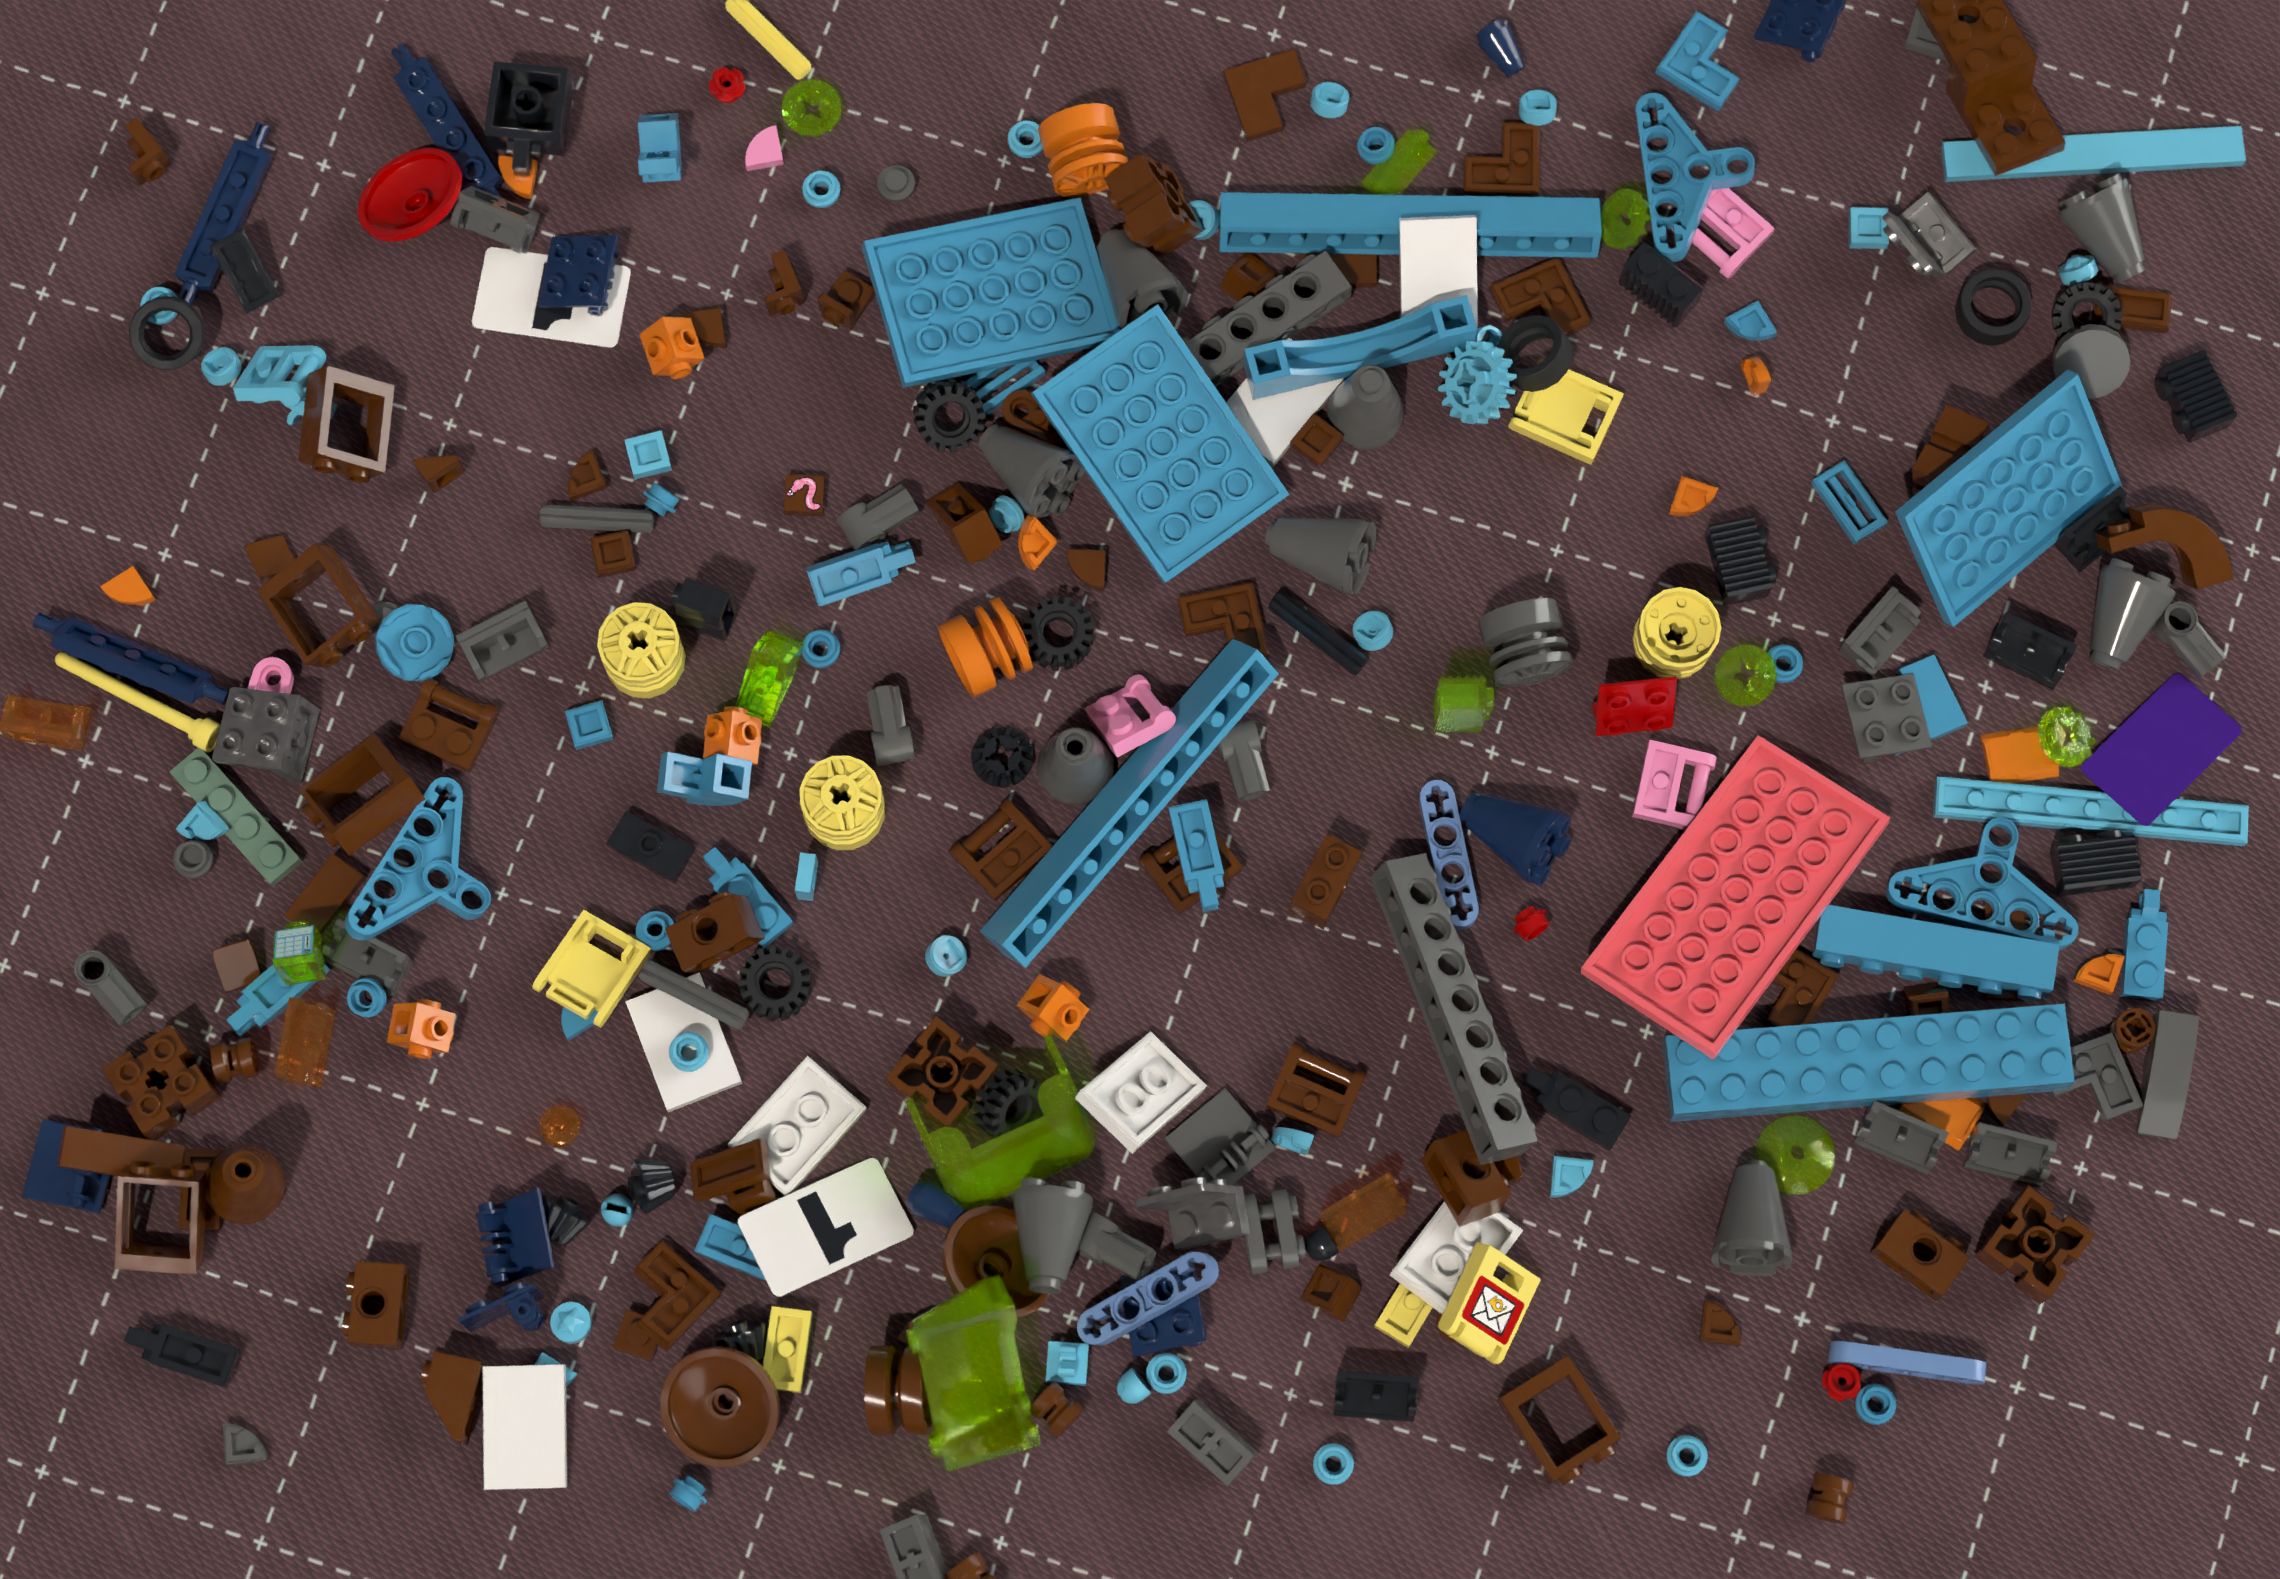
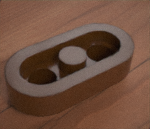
(1035, 423)

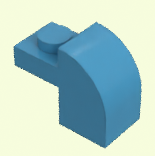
(659, 147)
(706, 781)

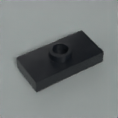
(244, 270)
(650, 847)

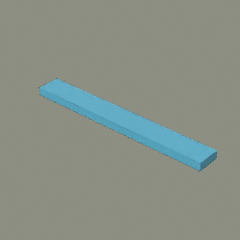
(2109, 154)
(2086, 811)

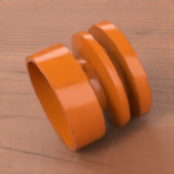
(1082, 148)
(985, 647)

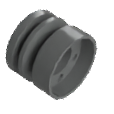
(1525, 642)

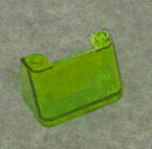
(973, 1376)

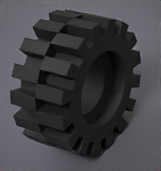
(2081, 293)
(949, 437)
(1064, 611)
(775, 1007)
(1000, 1095)

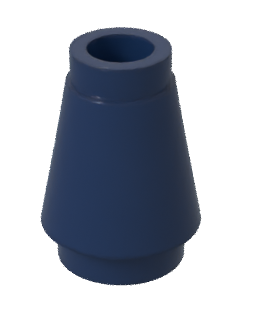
(1500, 46)
(933, 1204)

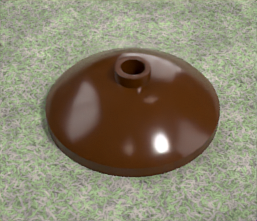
(989, 1241)
(703, 1423)

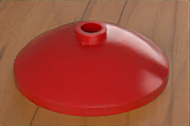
(410, 195)

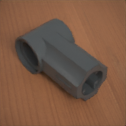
(871, 522)
(2191, 642)
(891, 736)
(1242, 753)
(111, 988)
(1107, 1243)

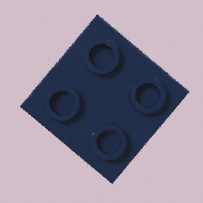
(1800, 24)
(579, 272)
(62, 1185)
(517, 1237)
(517, 1300)
(1173, 1328)

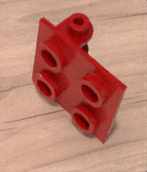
(1635, 706)

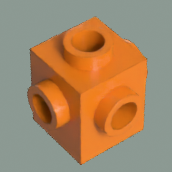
(672, 347)
(733, 734)
(1053, 1007)
(421, 1028)

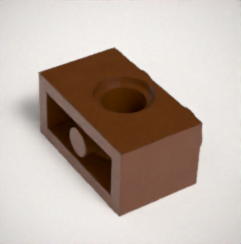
(1325, 881)
(735, 932)
(1467, 1198)
(1896, 1252)
(387, 1327)

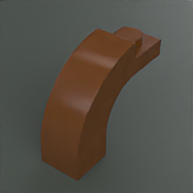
(2197, 547)

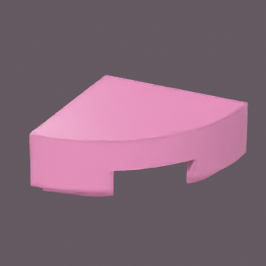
(764, 150)

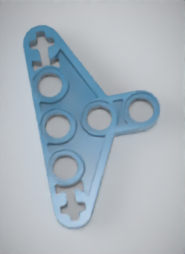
(1678, 158)
(411, 884)
(1966, 886)

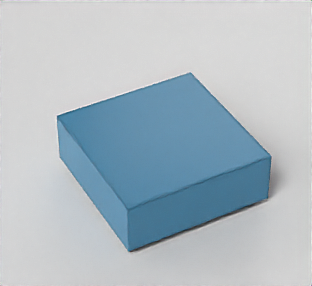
(589, 725)

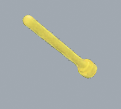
(202, 732)

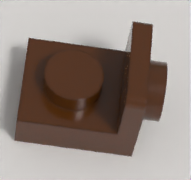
(151, 157)
(788, 290)
(845, 301)

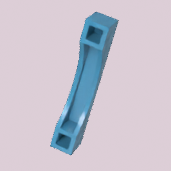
(1304, 363)

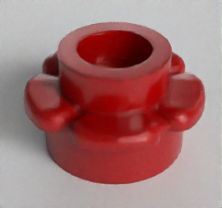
(727, 94)
(1531, 923)
(1852, 1381)

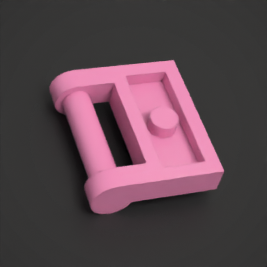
(1734, 223)
(1120, 724)
(1662, 780)

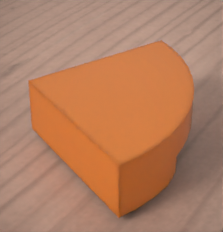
(520, 185)
(1755, 375)
(1691, 497)
(1034, 542)
(128, 589)
(2100, 973)

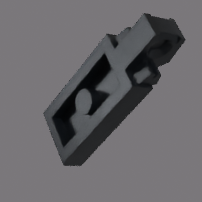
(1577, 1107)
(186, 1353)

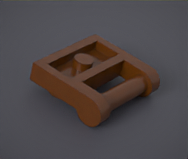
(445, 737)
(1009, 859)
(1173, 883)
(1312, 1102)

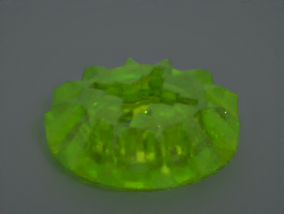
(814, 93)
(1613, 229)
(1759, 685)
(2052, 735)

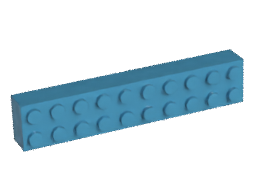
(1871, 1061)

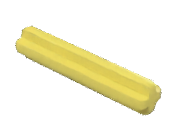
(769, 37)

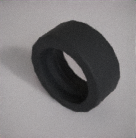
(2002, 281)
(156, 360)
(1553, 366)

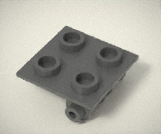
(1886, 716)
(1221, 1141)

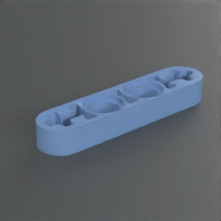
(1452, 854)
(1148, 1301)
(1908, 1362)

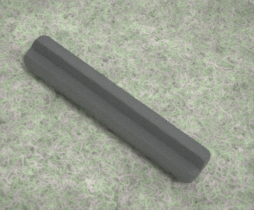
(596, 518)
(694, 994)

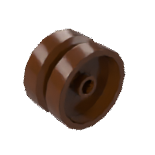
(895, 1392)

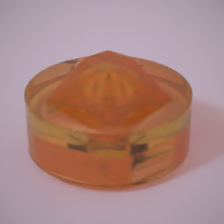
(559, 1126)

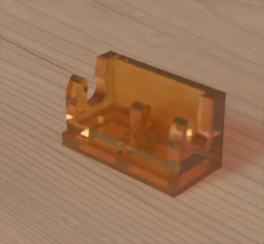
(45, 722)
(304, 1043)
(1363, 1212)

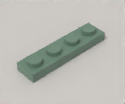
(247, 827)

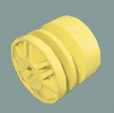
(1686, 614)
(647, 670)
(845, 824)

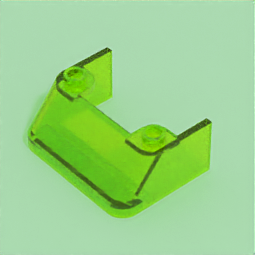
(1030, 1151)

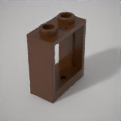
(313, 449)
(296, 577)
(347, 776)
(151, 1256)
(1535, 1386)

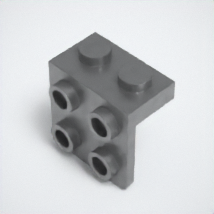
(1930, 237)

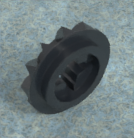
(992, 771)

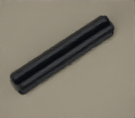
(1318, 633)

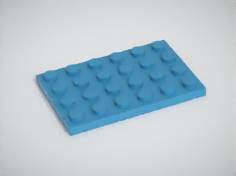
(990, 292)
(1160, 444)
(2009, 498)

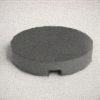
(2096, 356)

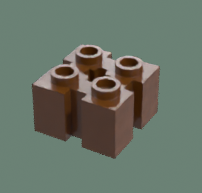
(1152, 204)
(1951, 439)
(941, 1051)
(185, 1089)
(2059, 1243)

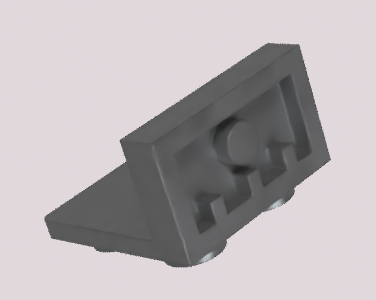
(266, 732)
(1200, 1211)

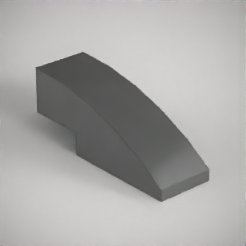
(2167, 1074)

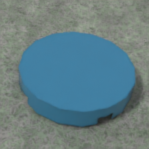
(414, 642)

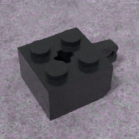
(524, 131)

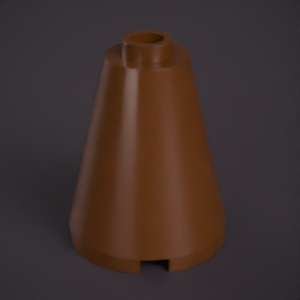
(246, 1198)

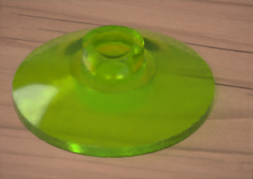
(1795, 1175)

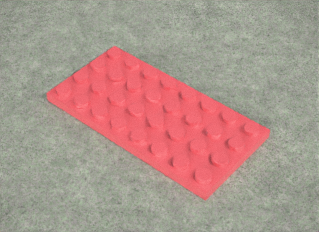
(1735, 896)

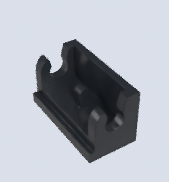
(2079, 540)
(2029, 650)
(1375, 1396)

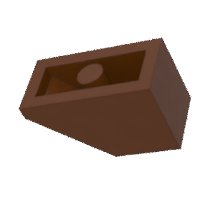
(965, 523)
(454, 1391)

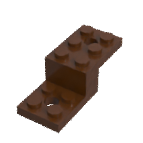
(1992, 81)

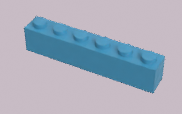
(1935, 952)

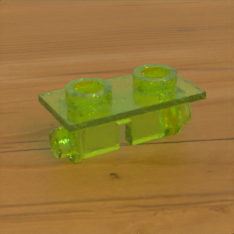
(1408, 160)

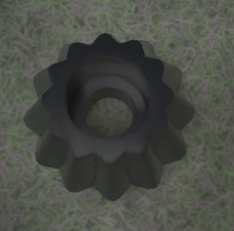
(650, 1183)
(563, 1218)
(743, 1337)

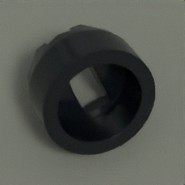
(1320, 1245)

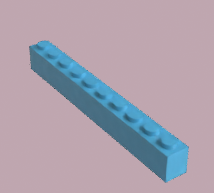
(1372, 223)
(1128, 804)

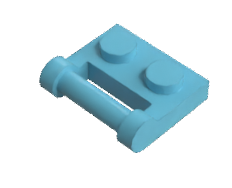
(268, 369)

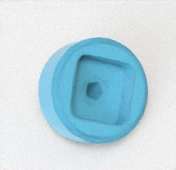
(1329, 100)
(1537, 107)
(1208, 218)
(2078, 269)
(221, 366)
(1372, 630)
(946, 956)
(571, 1322)

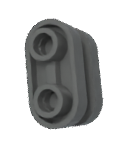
(1288, 1247)

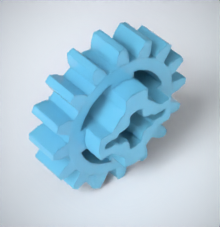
(1477, 382)

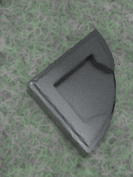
(242, 1446)

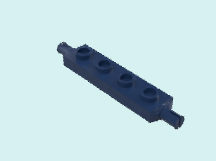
(445, 121)
(223, 211)
(130, 659)

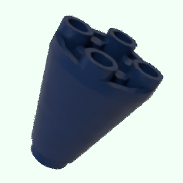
(1519, 833)

